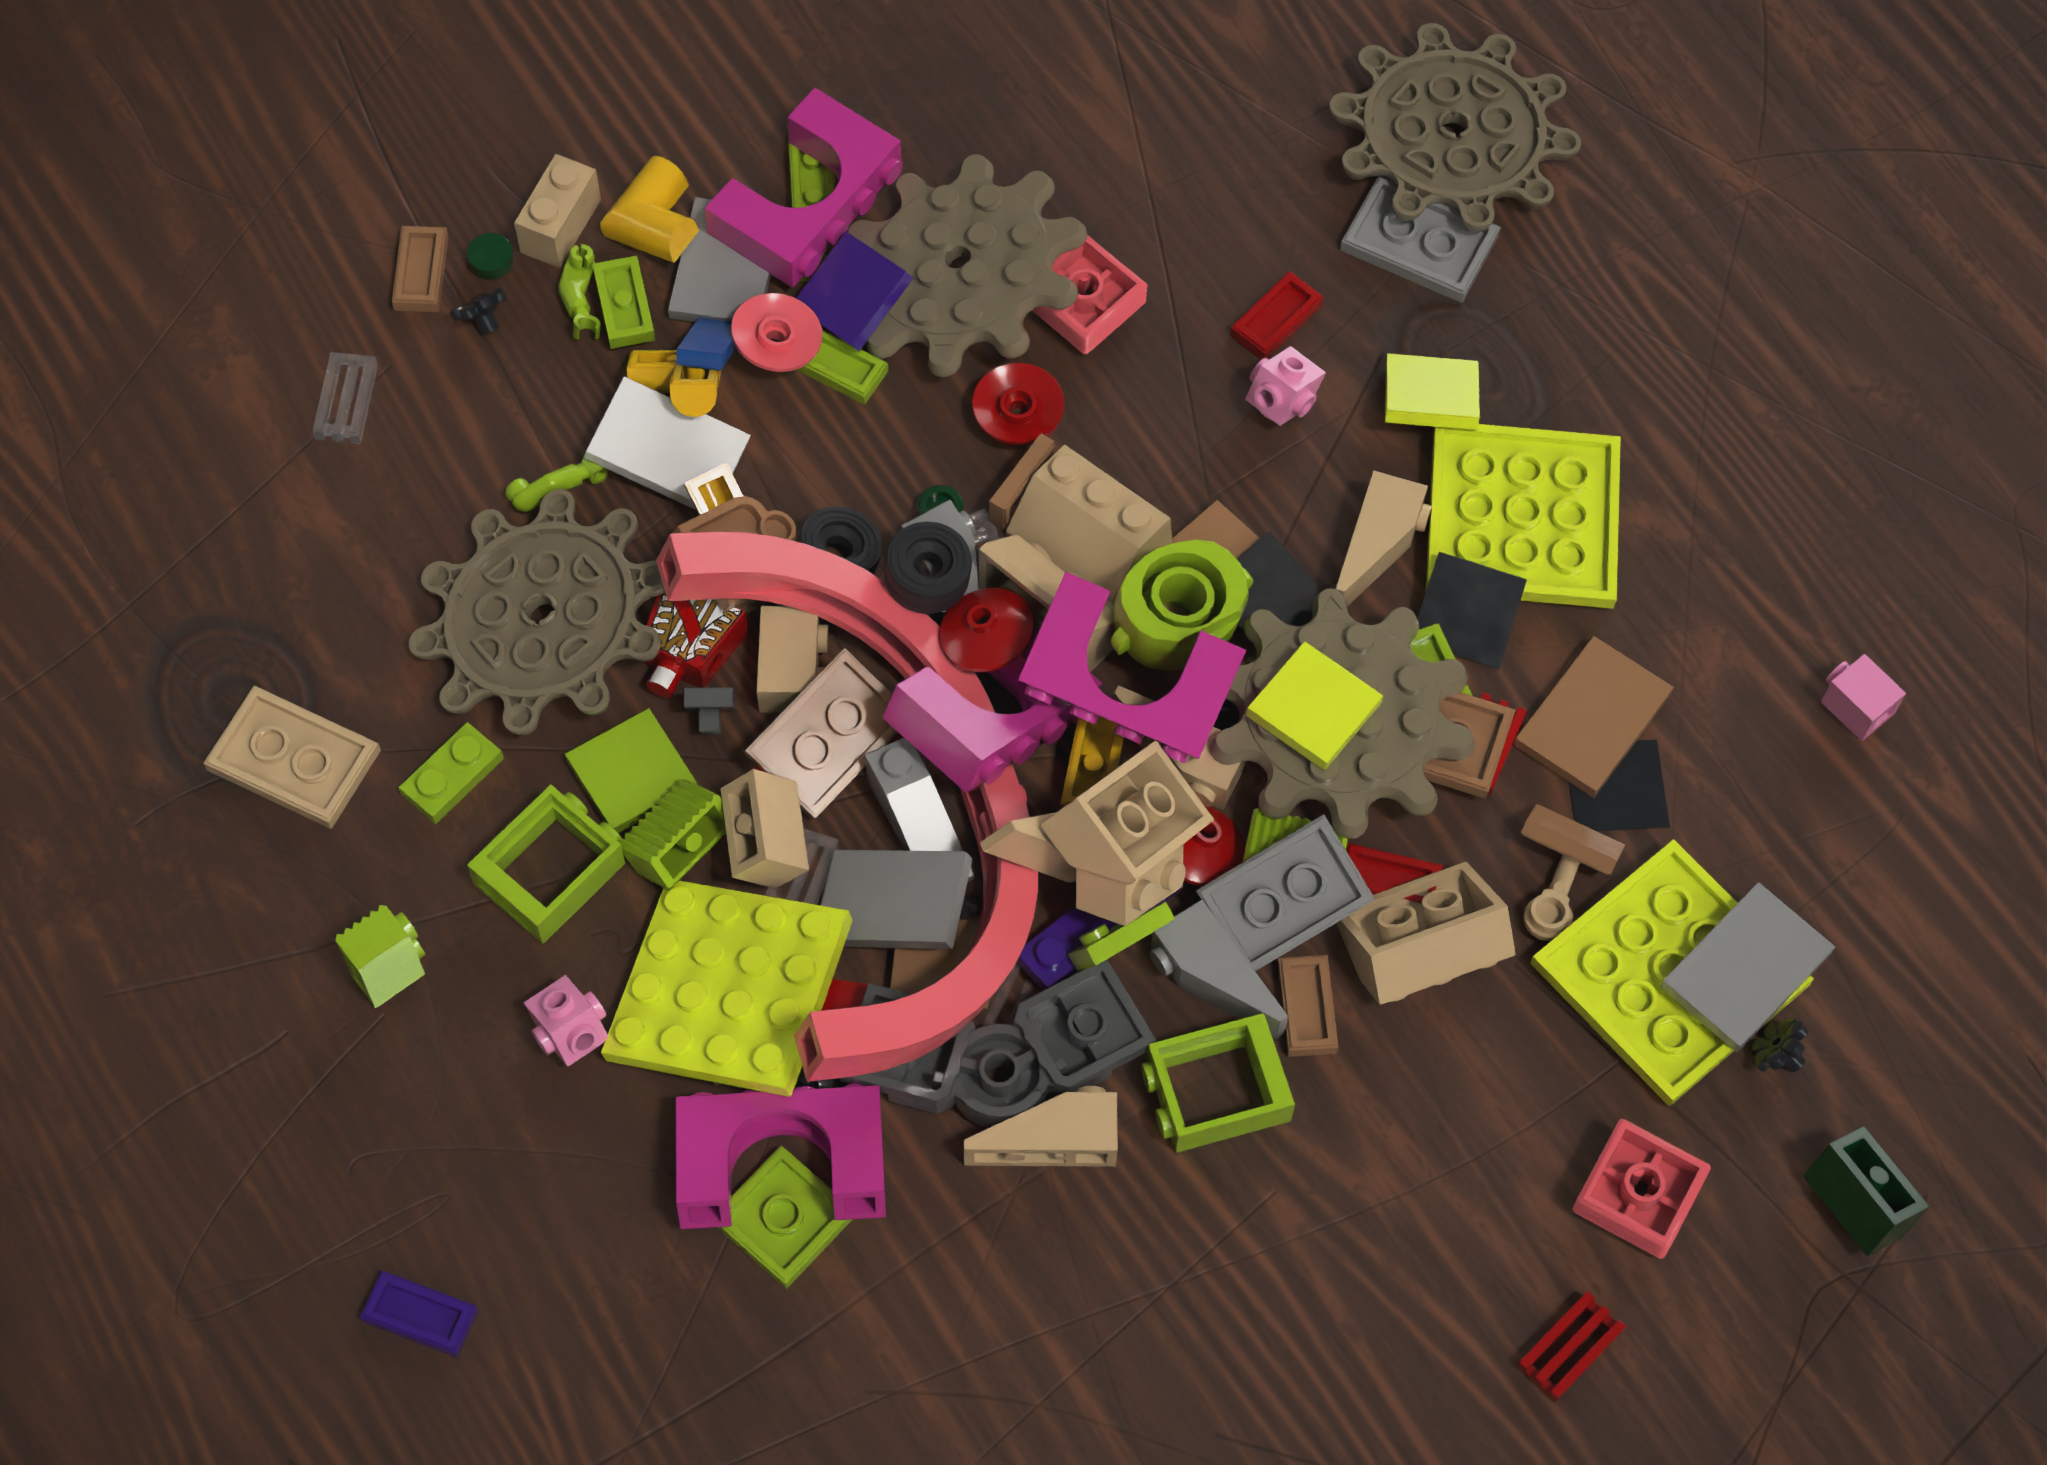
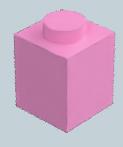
(1862, 696)

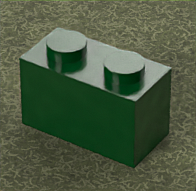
(1865, 1191)

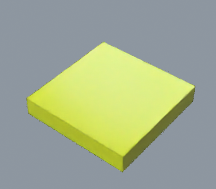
(1432, 391)
(1314, 705)

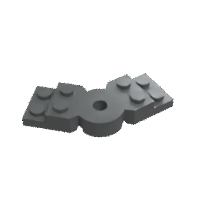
(1057, 1044)

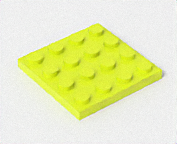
(1530, 508)
(1623, 950)
(726, 986)

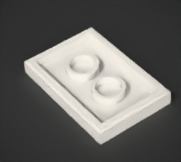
(660, 446)

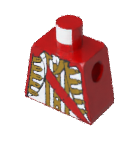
(694, 642)

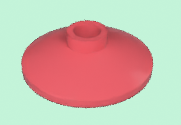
(781, 319)

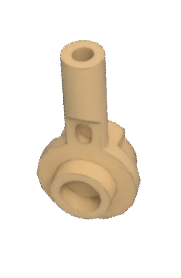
(1549, 912)

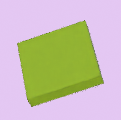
(628, 769)
(783, 1217)

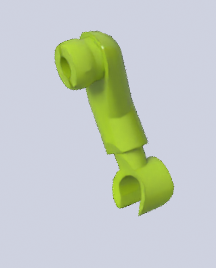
(573, 287)
(528, 496)

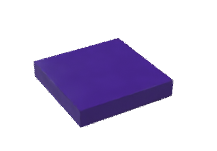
(854, 290)

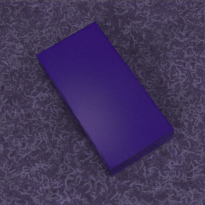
(419, 1314)

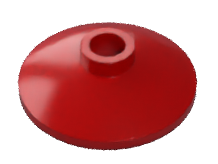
(1013, 388)
(989, 644)
(1215, 853)

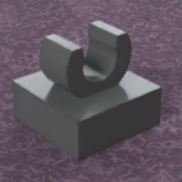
(709, 704)

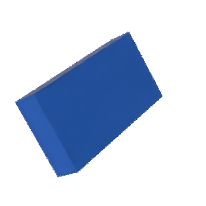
(706, 345)

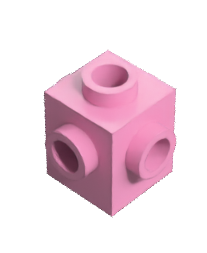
(1284, 386)
(566, 1020)

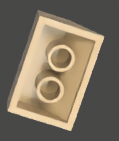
(1088, 520)
(1029, 572)
(1129, 818)
(1416, 945)

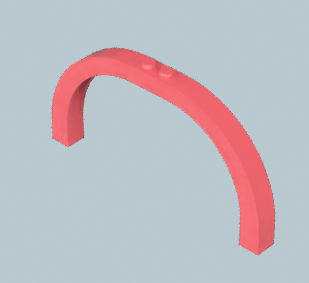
(825, 585)

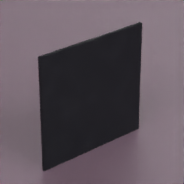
(1277, 583)
(1472, 607)
(1630, 796)

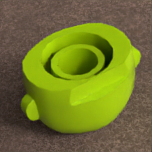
(1186, 575)

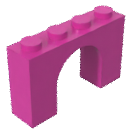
(794, 239)
(1060, 669)
(970, 741)
(720, 1127)

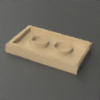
(292, 757)

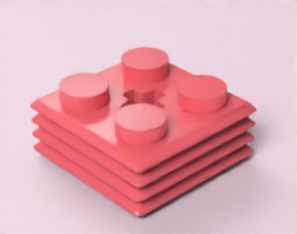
(1113, 296)
(1649, 1219)

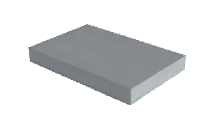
(1427, 251)
(713, 277)
(1287, 893)
(899, 896)
(1747, 967)

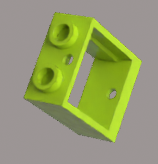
(489, 865)
(1247, 1032)

